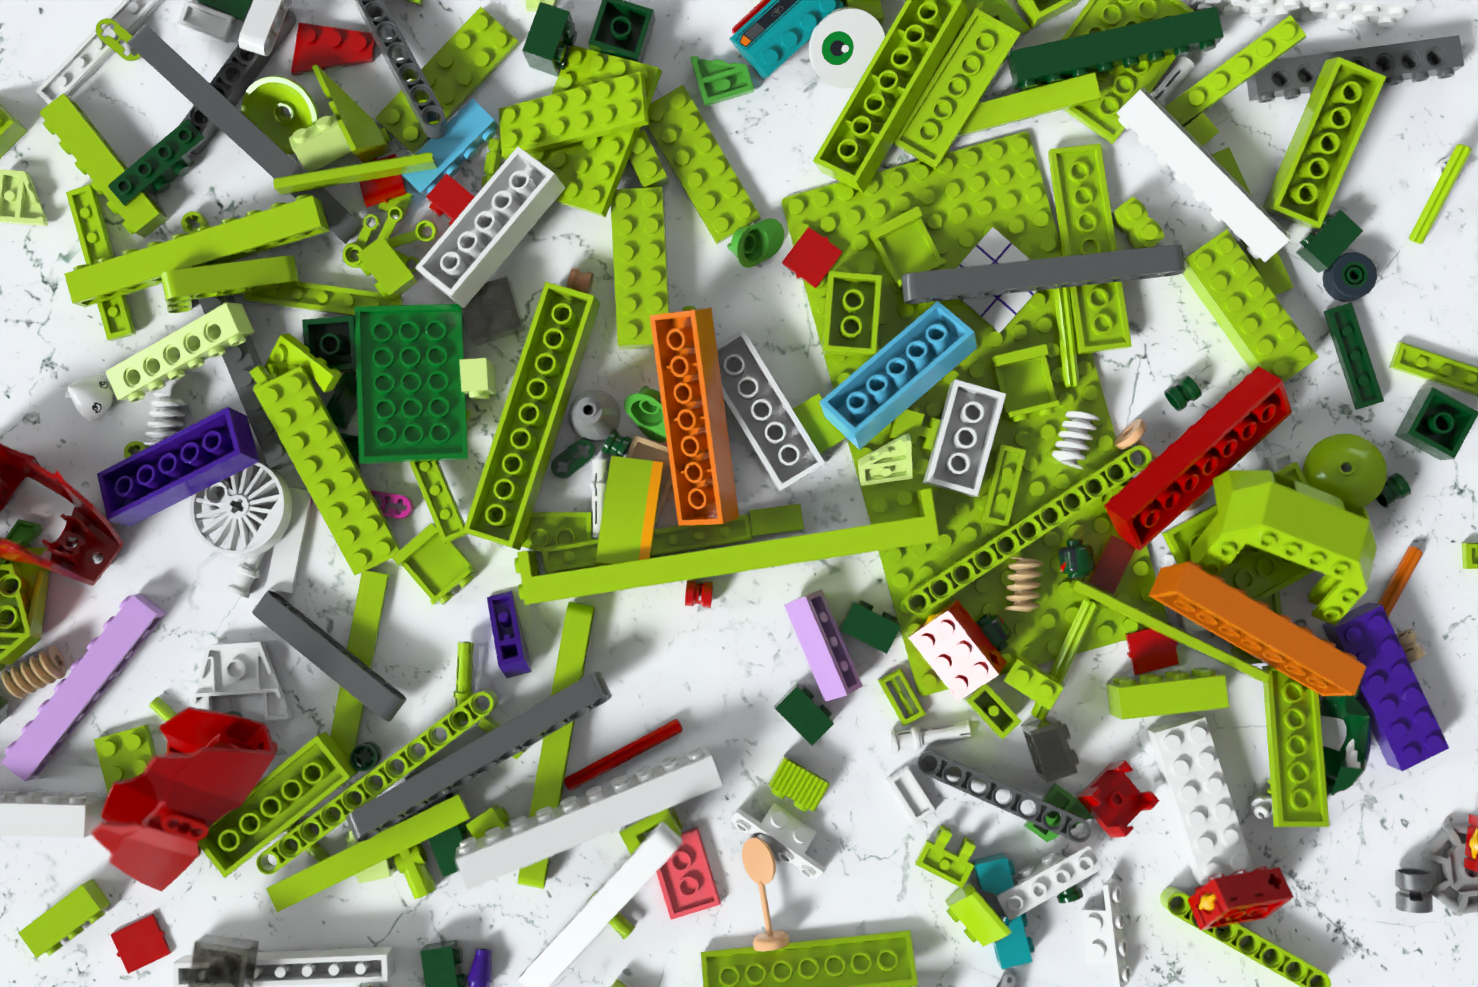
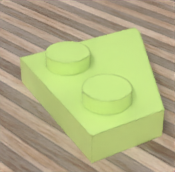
(19, 200)
(887, 463)

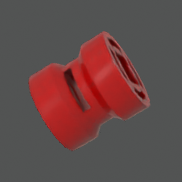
(692, 593)

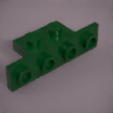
(159, 165)

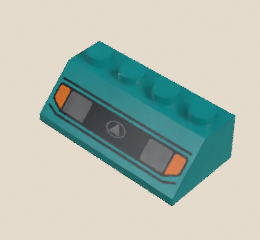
(780, 31)

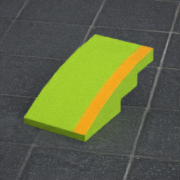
(629, 510)

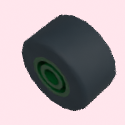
(1339, 281)

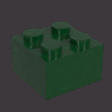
(622, 29)
(549, 39)
(332, 340)
(1436, 423)

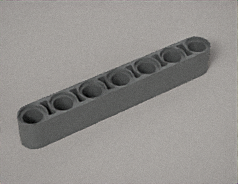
(404, 69)
(235, 90)
(329, 655)
(1013, 805)

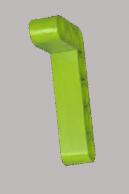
(208, 281)

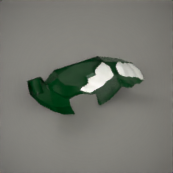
(1349, 763)

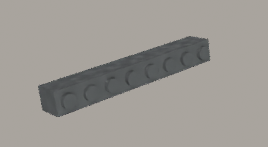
(240, 362)

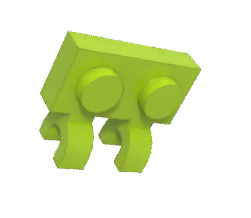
(944, 863)

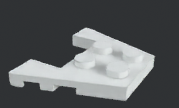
(240, 670)

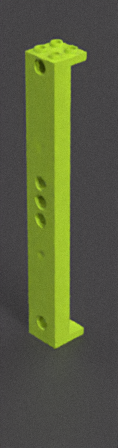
(726, 560)

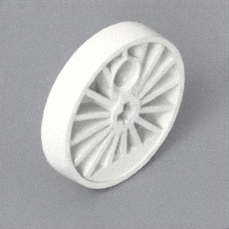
(238, 520)

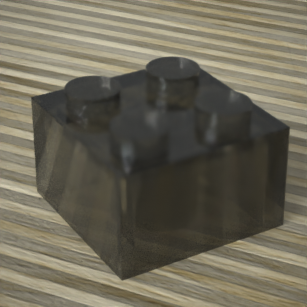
(493, 312)
(1050, 748)
(223, 962)

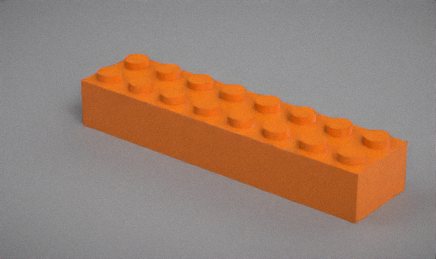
(694, 417)
(1257, 629)

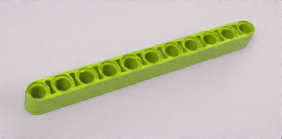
(1040, 527)
(557, 745)
(365, 786)

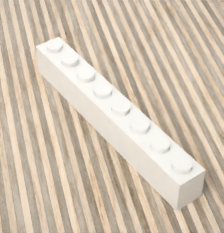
(1203, 174)
(310, 967)

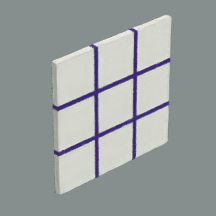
(996, 309)

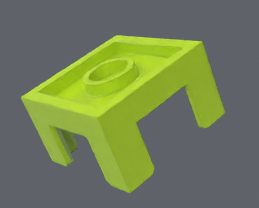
(633, 833)

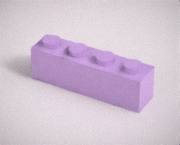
(823, 645)

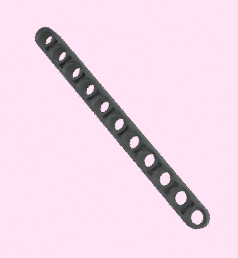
(235, 124)
(1042, 274)
(478, 757)

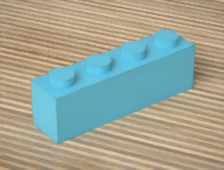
(461, 142)

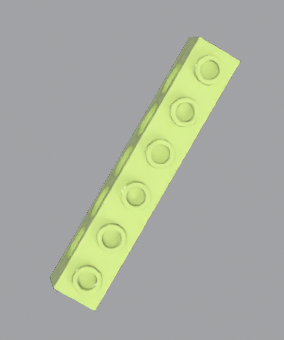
(179, 352)

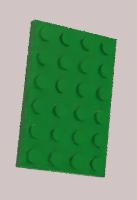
(410, 383)

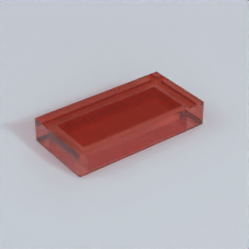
(1112, 564)

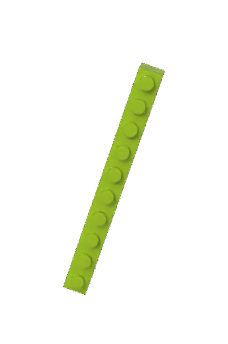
(205, 247)

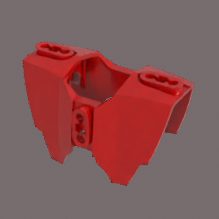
(84, 526)
(170, 806)

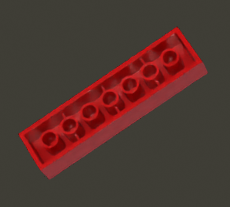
(1198, 457)

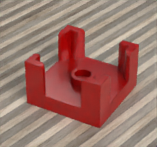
(1115, 799)

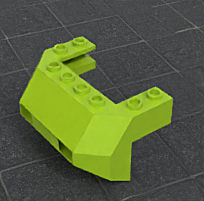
(1295, 525)

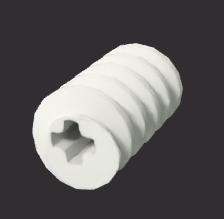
(165, 418)
(1074, 438)

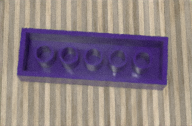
(177, 467)
(1388, 687)

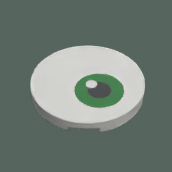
(845, 46)

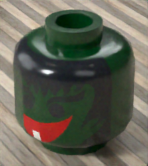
(1076, 559)
(995, 630)

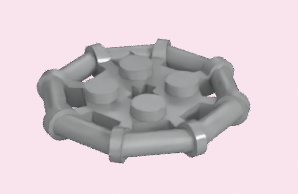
(1453, 870)

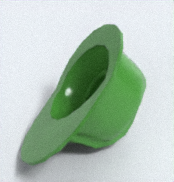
(757, 242)
(647, 413)

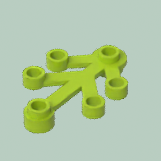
(386, 232)

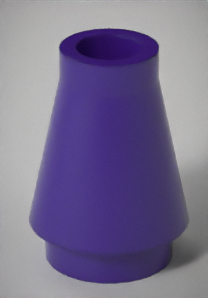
(481, 969)

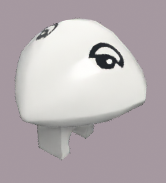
(91, 396)

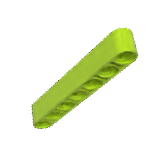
(1254, 949)

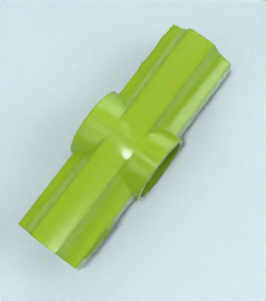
(414, 867)

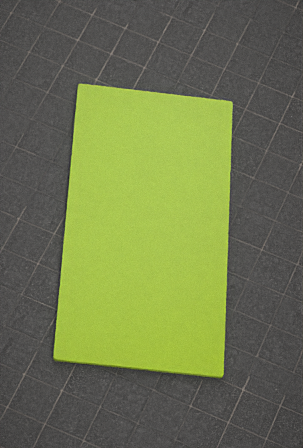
(960, 203)

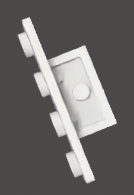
(784, 836)
(1047, 880)
(1104, 934)

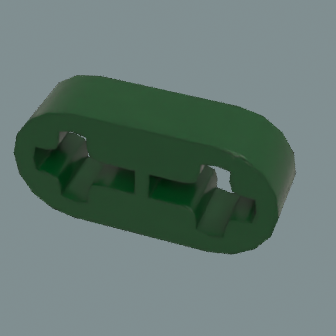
(569, 454)

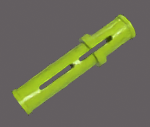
(463, 676)

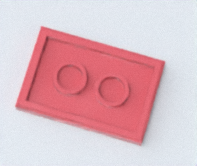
(688, 878)

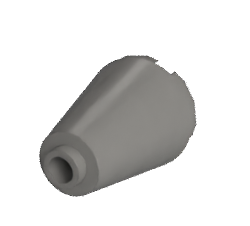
(602, 420)

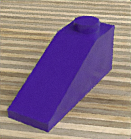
(508, 635)

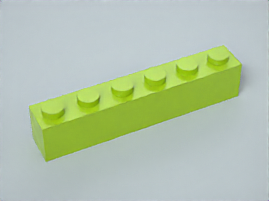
(100, 162)

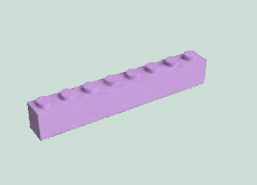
(83, 687)

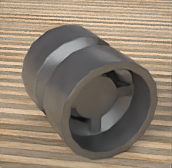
(1414, 881)

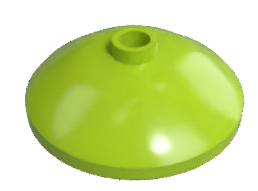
(265, 106)
(1367, 465)

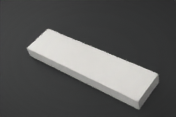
(289, 548)

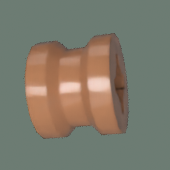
(580, 281)

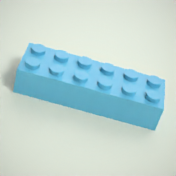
(898, 374)

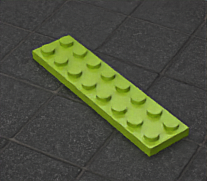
(1088, 228)
(328, 469)
(831, 962)

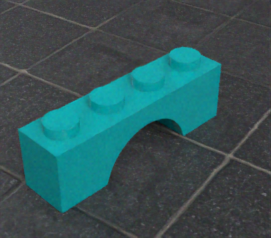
(995, 876)

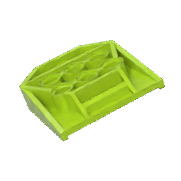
(27, 605)

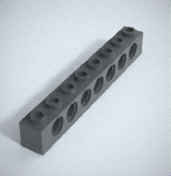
(1444, 51)

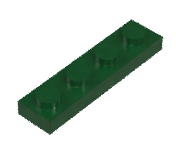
(1353, 356)

